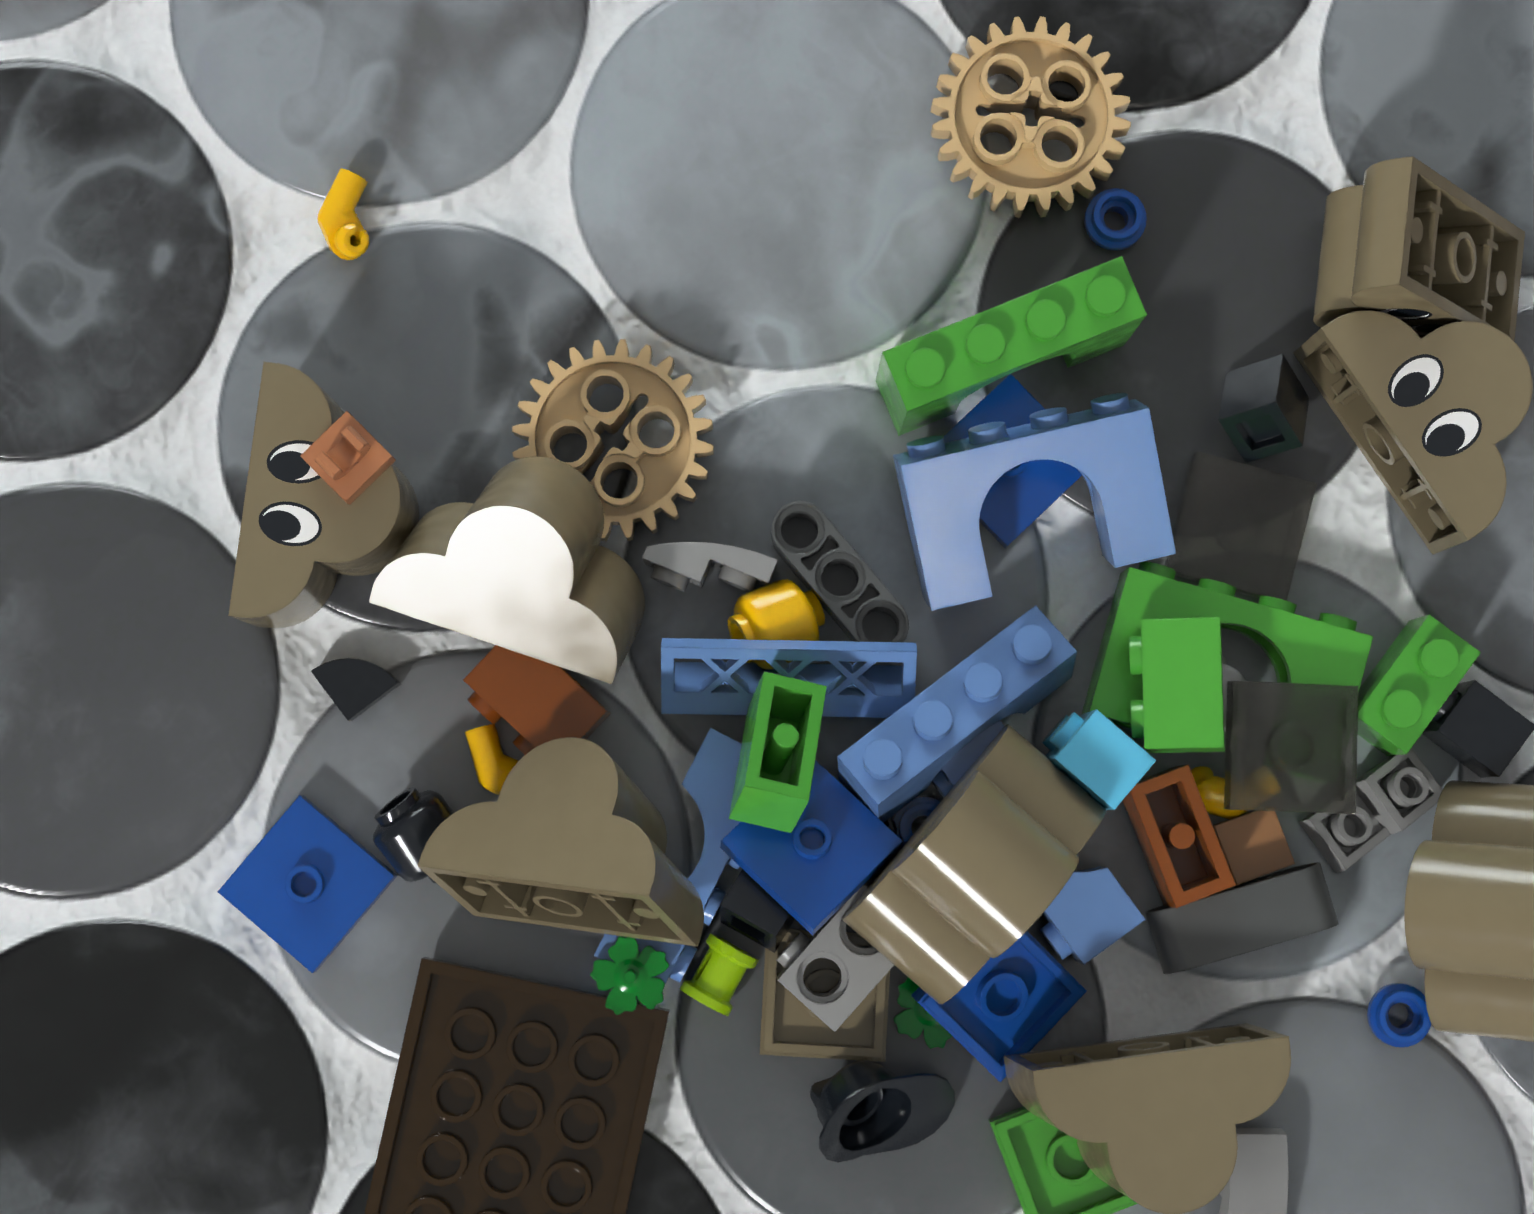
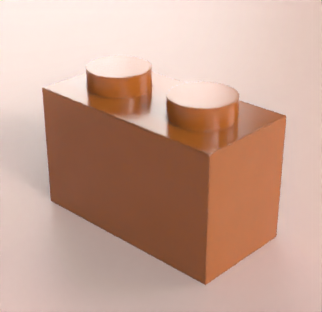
(533, 698)
(1177, 837)

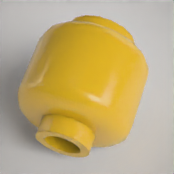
(776, 613)

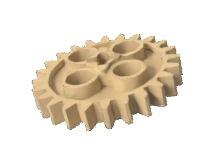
(1034, 63)
(660, 471)

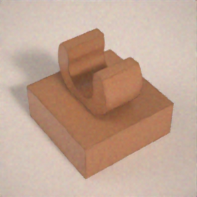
(348, 458)

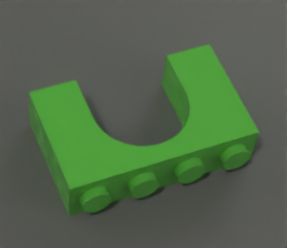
(1067, 318)
(1298, 647)

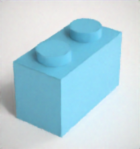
(1097, 756)

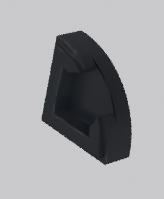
(354, 684)

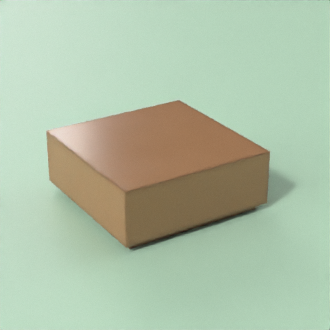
(1253, 845)

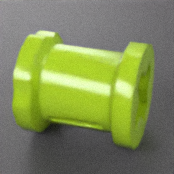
(719, 974)

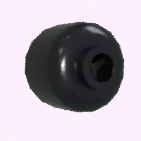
(406, 827)

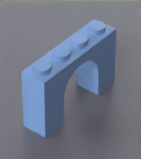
(948, 483)

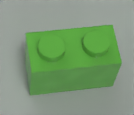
(1411, 684)
(1180, 685)
(778, 752)

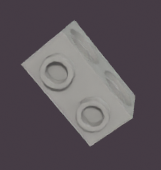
(859, 968)

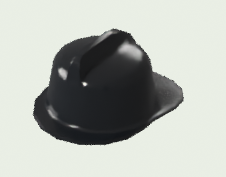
(876, 1112)

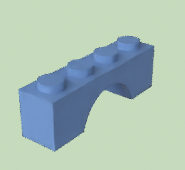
(920, 738)
(711, 786)
(1092, 905)

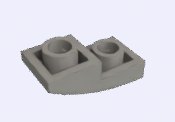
(690, 562)
(1386, 803)
(1259, 1174)

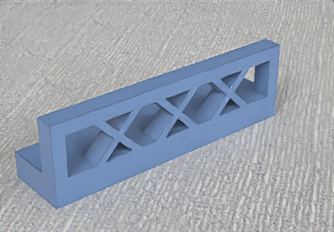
(728, 686)

